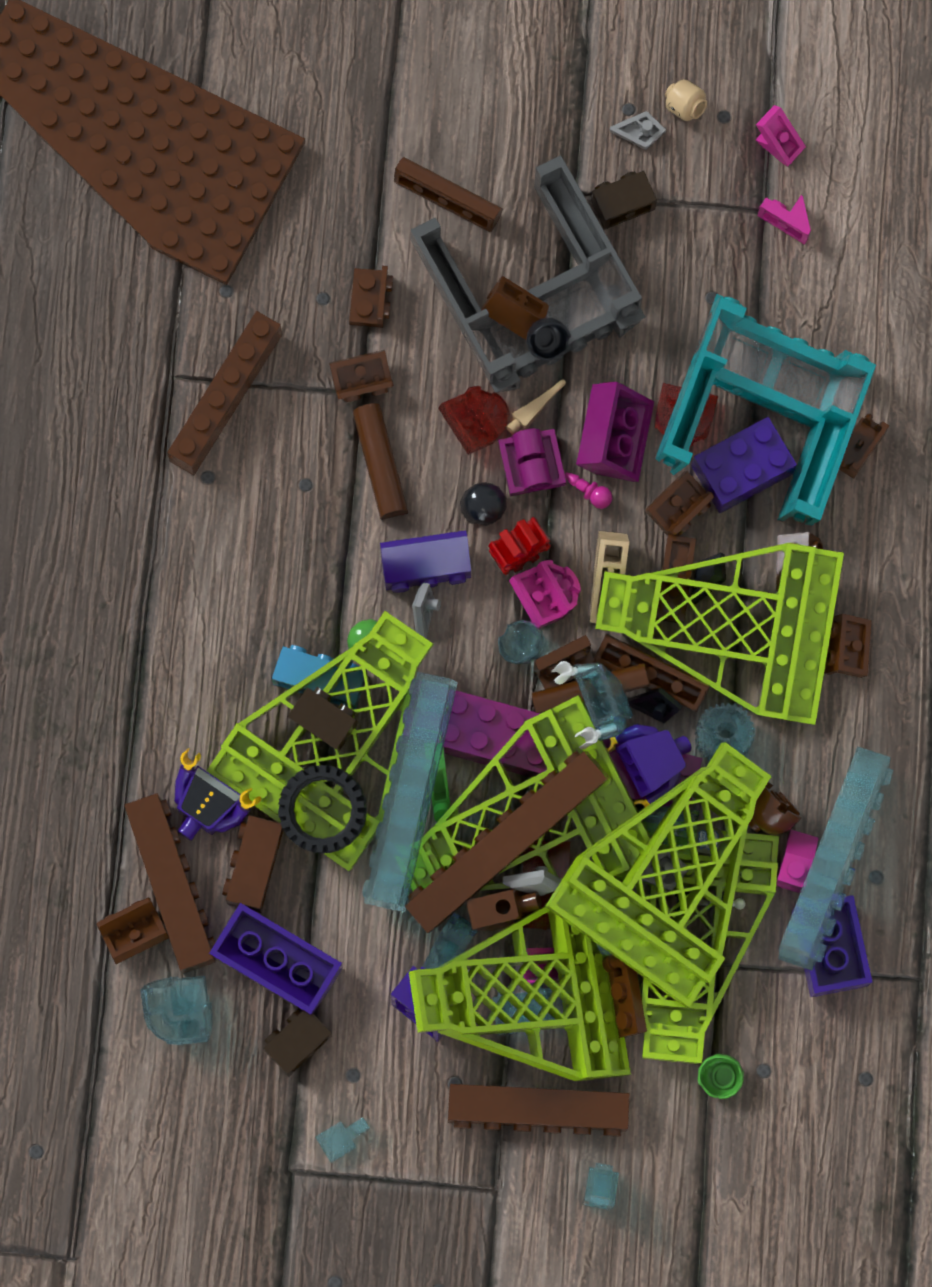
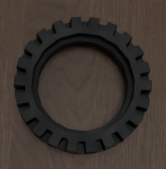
(287, 805)

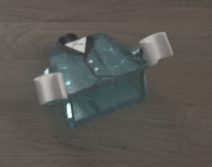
(602, 697)

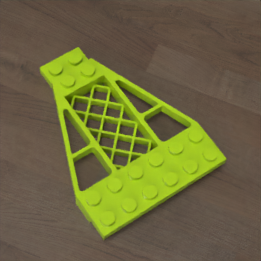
(797, 635)
(246, 761)
(594, 817)
(632, 926)
(445, 1001)
(679, 1031)

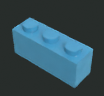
(296, 665)

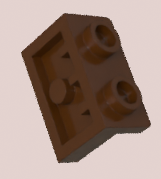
(369, 297)
(849, 646)
(574, 653)

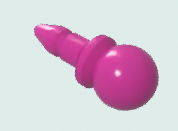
(599, 495)

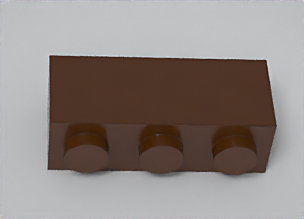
(253, 863)

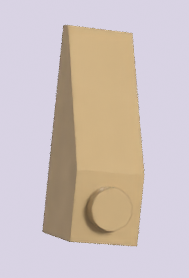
(609, 557)

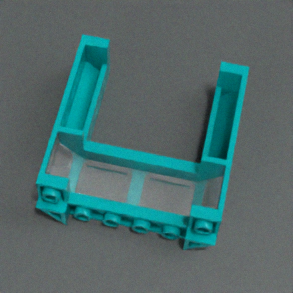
(784, 378)

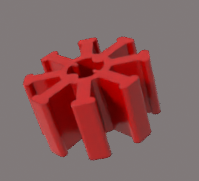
(519, 545)

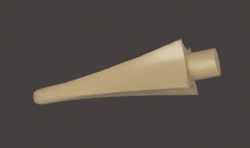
(526, 415)

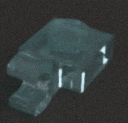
(339, 1140)

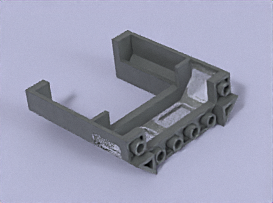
(585, 299)

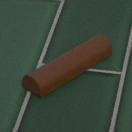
(447, 194)
(380, 461)
(630, 678)
(680, 685)

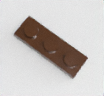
(678, 552)

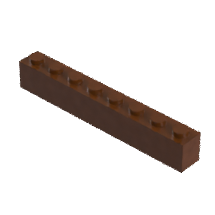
(507, 841)

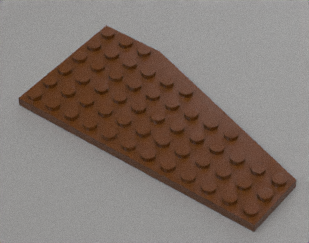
(153, 146)

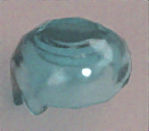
(521, 642)

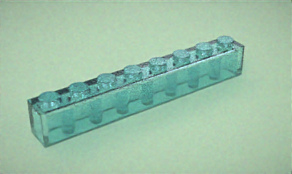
(410, 791)
(834, 859)

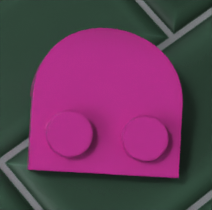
(547, 592)

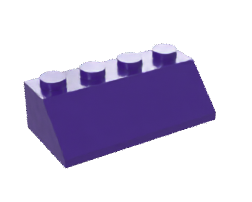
(276, 959)

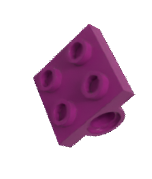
(531, 461)

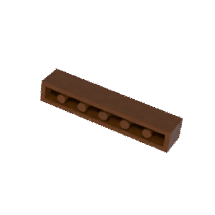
(225, 393)
(169, 882)
(538, 1108)

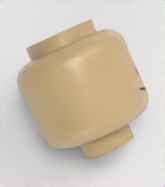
(685, 100)

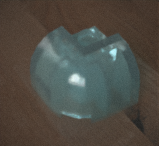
(178, 1009)

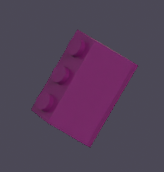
(615, 431)

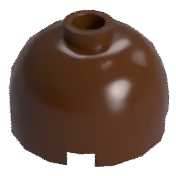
(774, 813)

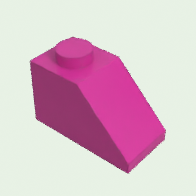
(796, 860)

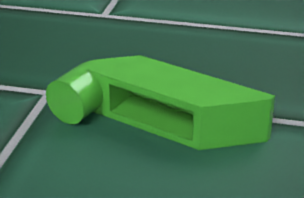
(440, 793)

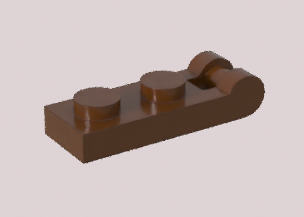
(626, 997)

